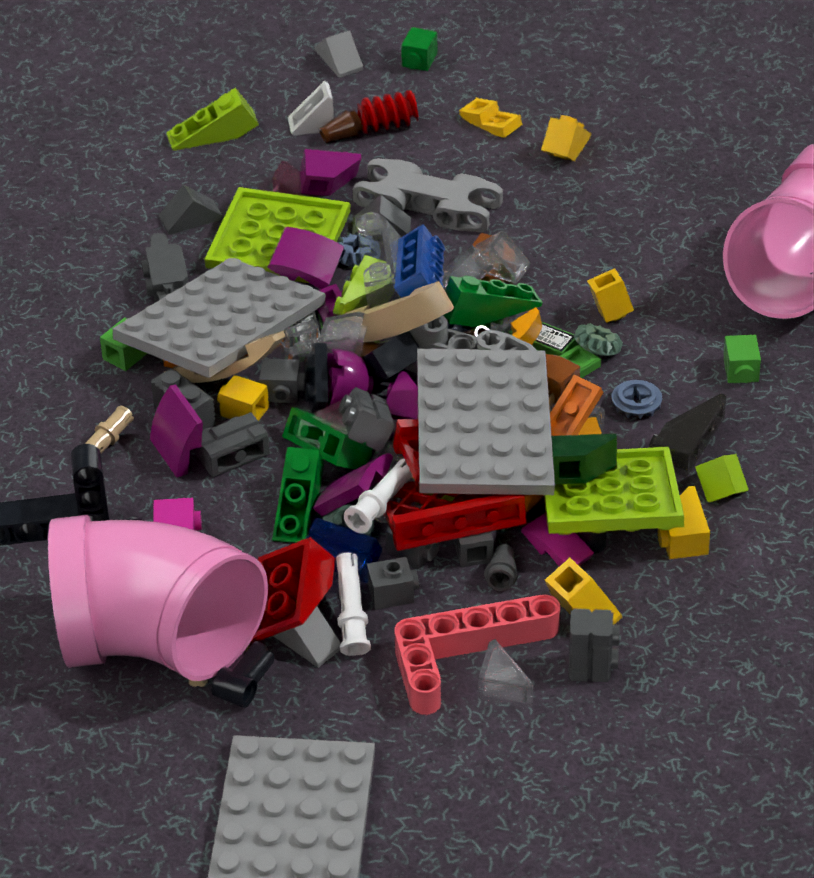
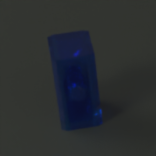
(344, 540)

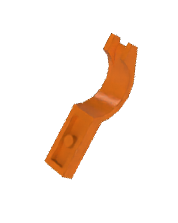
(570, 414)

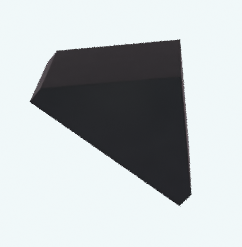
(391, 357)

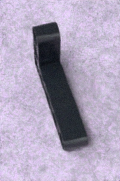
(30, 518)

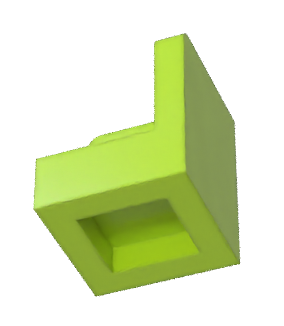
(721, 477)

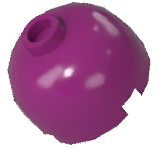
(345, 373)

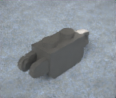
(164, 267)

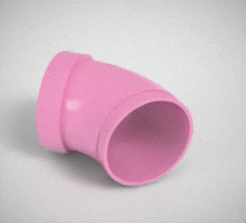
(772, 246)
(152, 594)

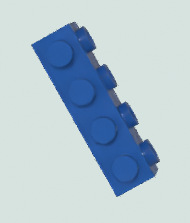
(418, 261)

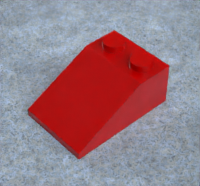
(296, 584)

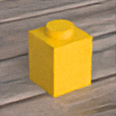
(610, 296)
(242, 397)

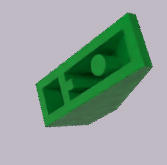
(327, 437)

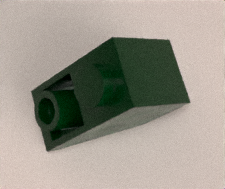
(582, 457)

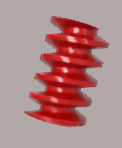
(387, 110)

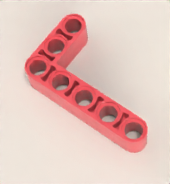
(463, 632)

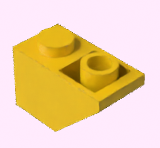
(565, 138)
(578, 590)

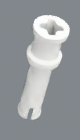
(374, 502)
(351, 618)

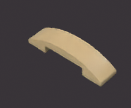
(405, 313)
(256, 352)

